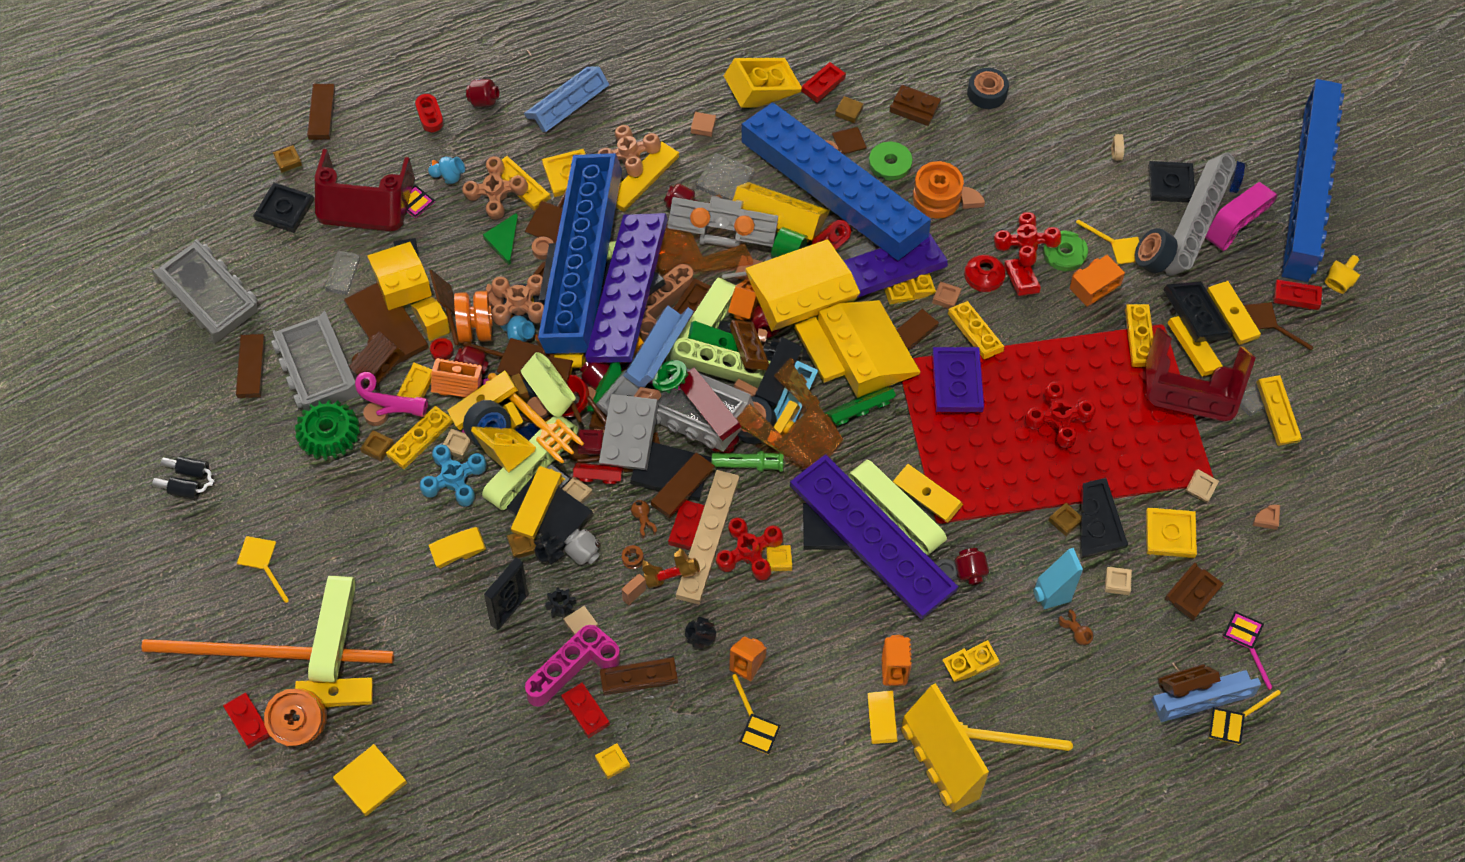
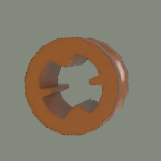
(632, 549)

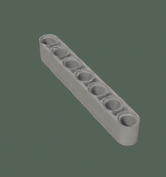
(1201, 211)

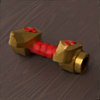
(684, 566)

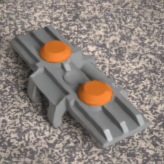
(723, 214)

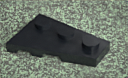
(1099, 520)

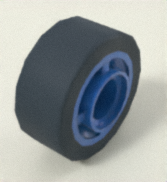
(485, 414)

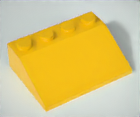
(801, 284)
(867, 345)
(945, 750)

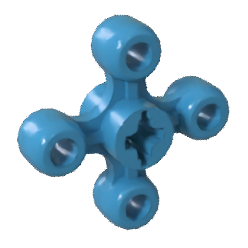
(442, 456)

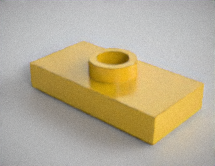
(416, 382)
(786, 418)

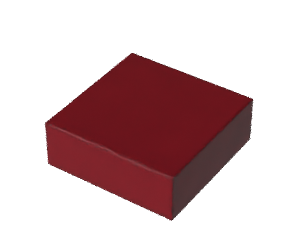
(592, 441)

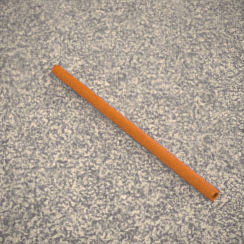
(263, 651)

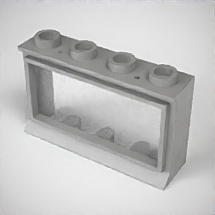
(207, 290)
(314, 363)
(682, 416)

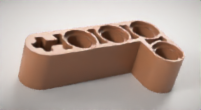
(676, 284)

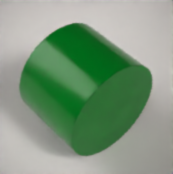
(787, 242)

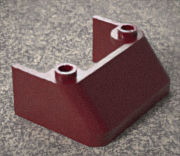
(362, 205)
(1211, 399)

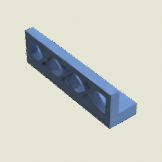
(567, 98)
(657, 346)
(1228, 690)

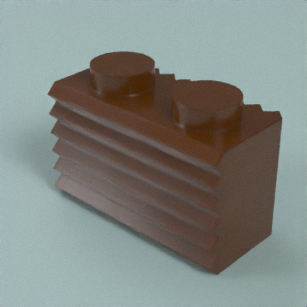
(377, 357)

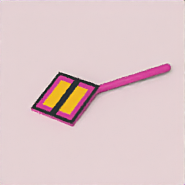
(418, 202)
(1245, 632)

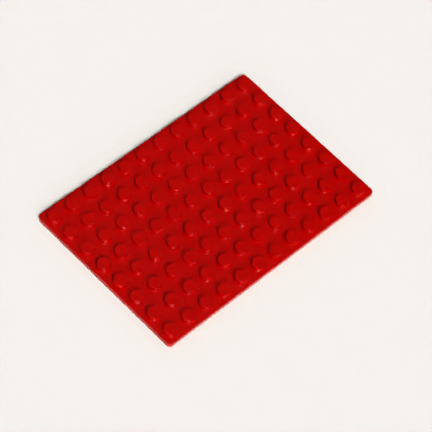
(1007, 468)

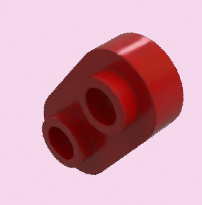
(431, 115)
(829, 233)

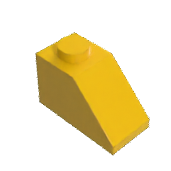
(431, 318)

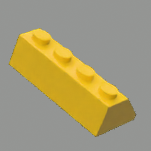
(792, 212)

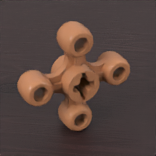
(630, 150)
(495, 188)
(518, 300)

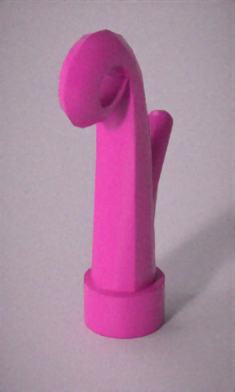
(392, 403)

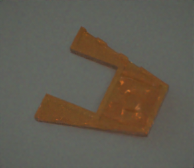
(681, 248)
(808, 437)

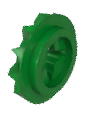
(675, 368)

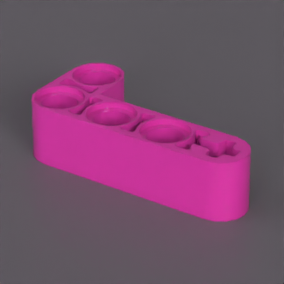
(1239, 214)
(569, 668)

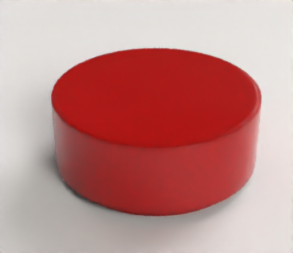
(442, 349)

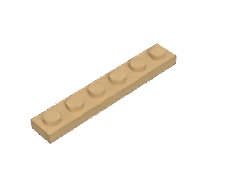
(709, 535)

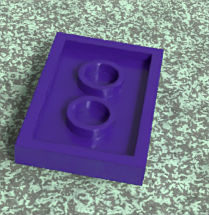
(957, 379)

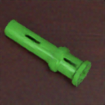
(761, 460)

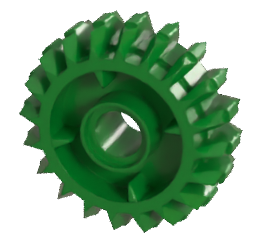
(323, 443)

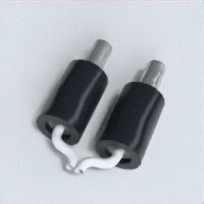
(187, 467)

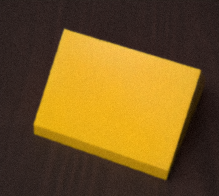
(504, 445)

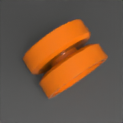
(938, 189)
(472, 317)
(280, 721)

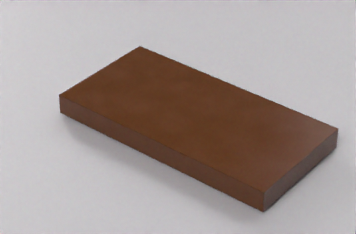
(374, 317)

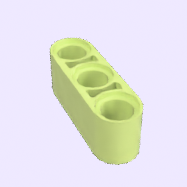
(548, 384)

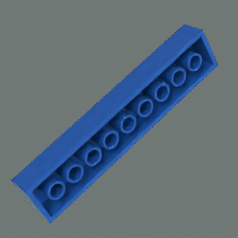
(836, 181)
(1313, 181)
(580, 253)

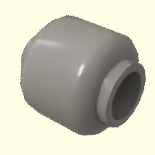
(582, 547)

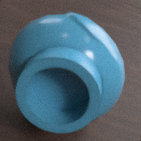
(448, 167)
(519, 328)

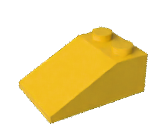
(761, 81)
(400, 275)

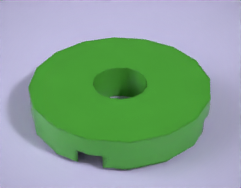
(893, 151)
(1068, 261)

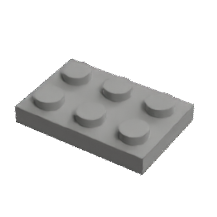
(629, 432)

